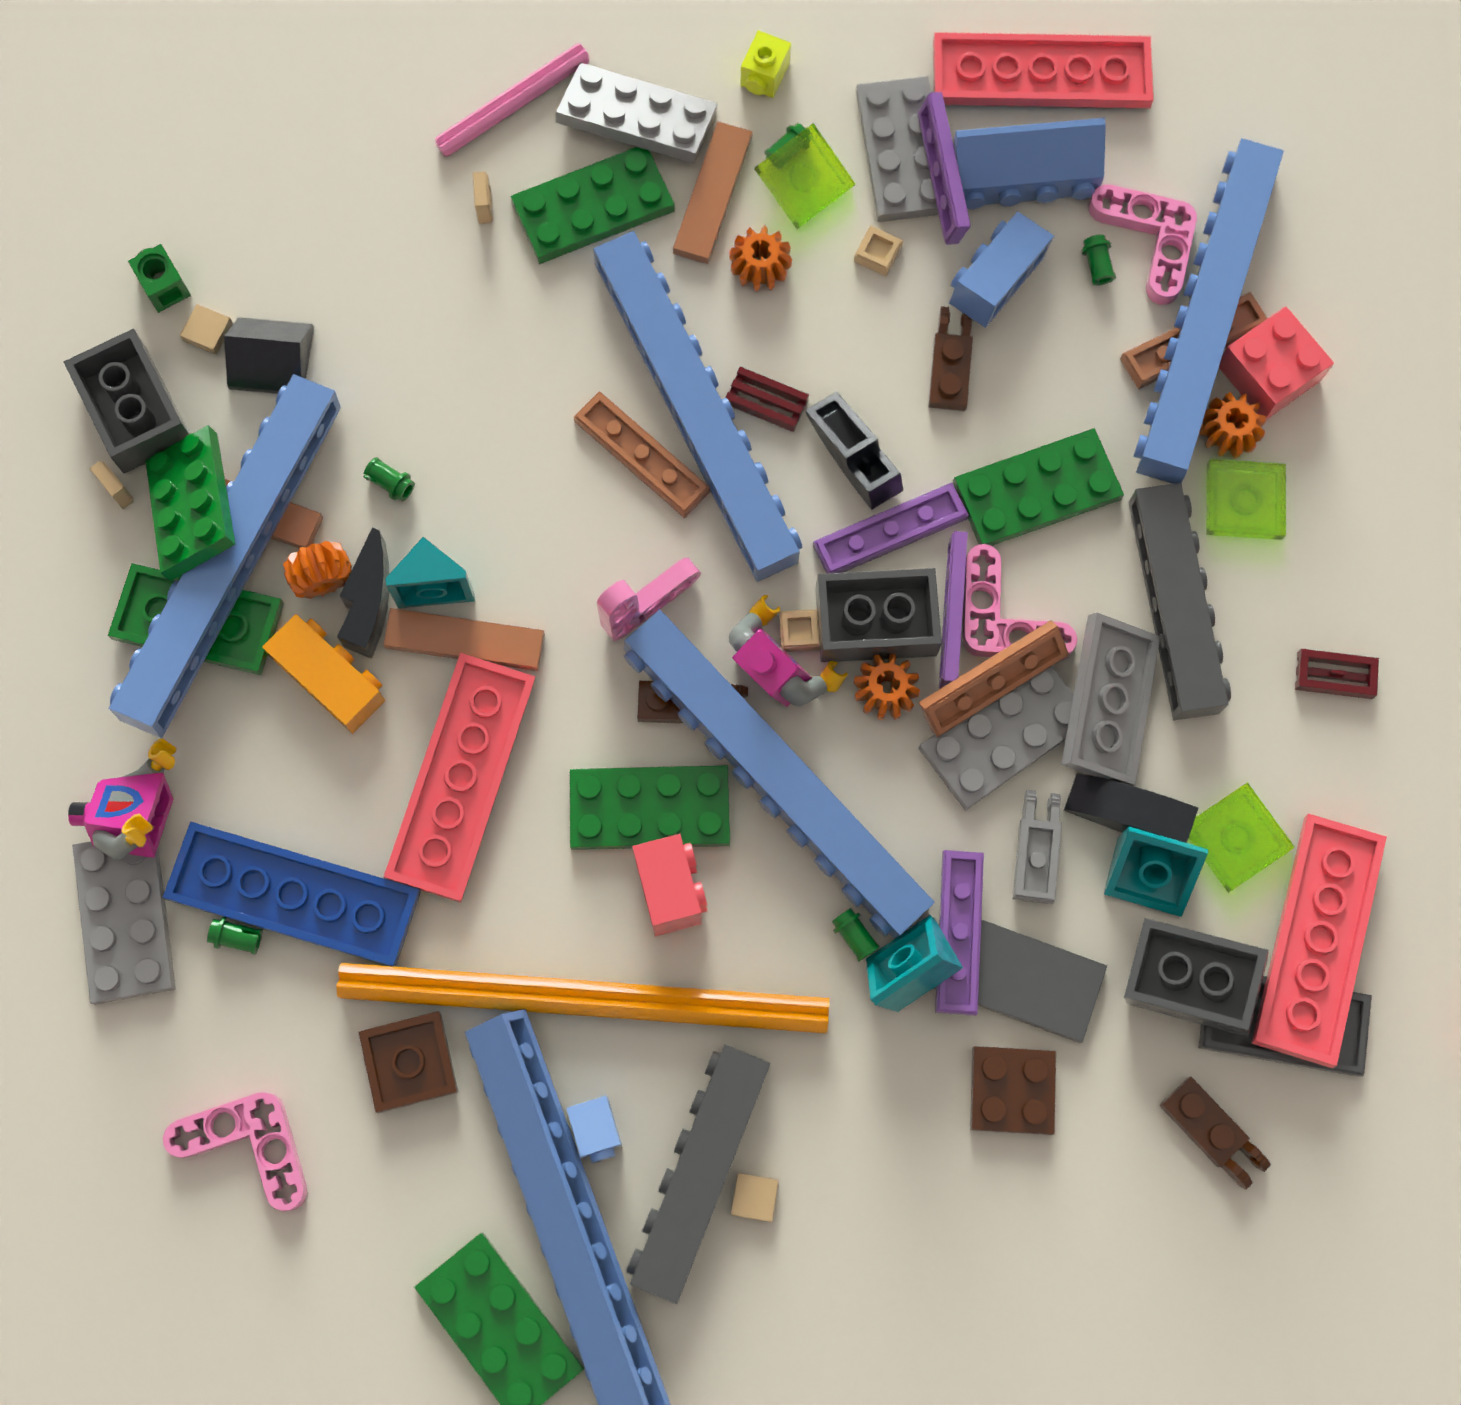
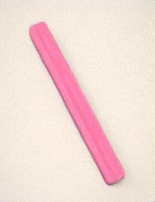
(511, 100)

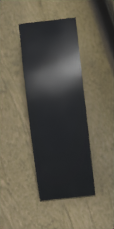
(855, 450)
(366, 597)
(1127, 806)

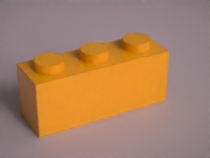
(325, 672)

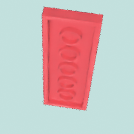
(1043, 70)
(459, 778)
(1319, 941)

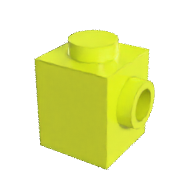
(765, 64)

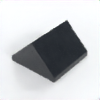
(266, 353)

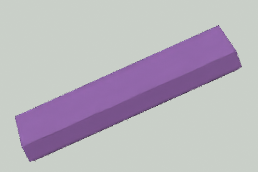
(943, 168)
(890, 530)
(953, 608)
(961, 925)

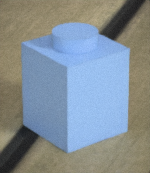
(594, 1129)

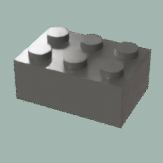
(126, 400)
(878, 614)
(1196, 977)

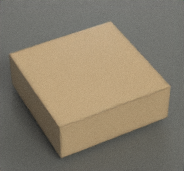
(482, 197)
(878, 250)
(206, 329)
(112, 484)
(799, 630)
(754, 1197)

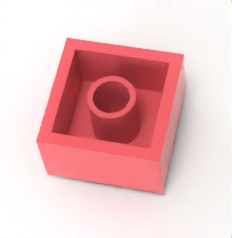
(1275, 363)
(667, 884)

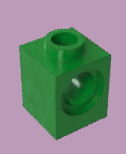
(164, 290)

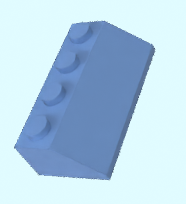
(1031, 162)

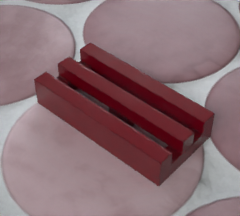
(771, 386)
(1303, 671)

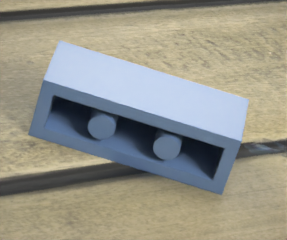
(999, 268)

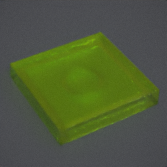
(804, 176)
(1246, 499)
(1239, 837)

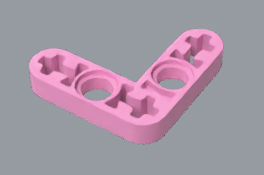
(1167, 232)
(624, 610)
(996, 628)
(246, 1126)

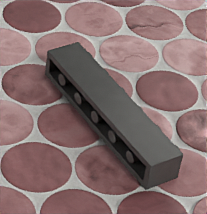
(1179, 601)
(699, 1174)

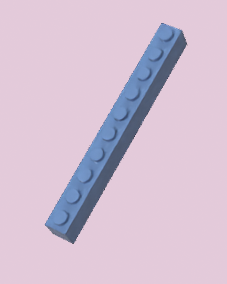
(1210, 312)
(697, 407)
(206, 594)
(777, 775)
(565, 1213)

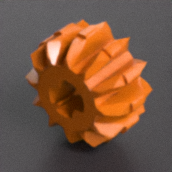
(764, 246)
(1241, 417)
(317, 569)
(872, 689)

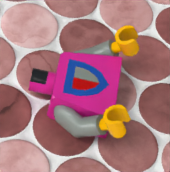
(772, 666)
(129, 810)

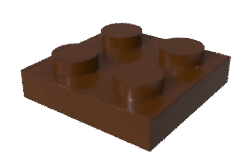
(408, 1062)
(1013, 1090)

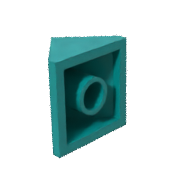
(428, 579)
(1154, 870)
(910, 966)

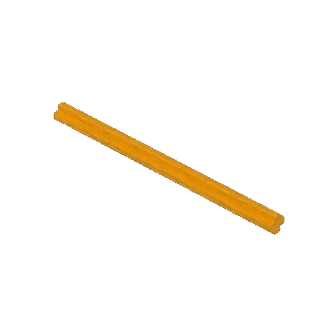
(583, 998)

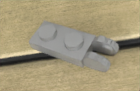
(1037, 851)

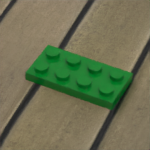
(592, 203)
(1038, 488)
(189, 503)
(238, 642)
(648, 803)
(498, 1326)

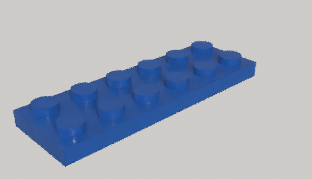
(292, 894)

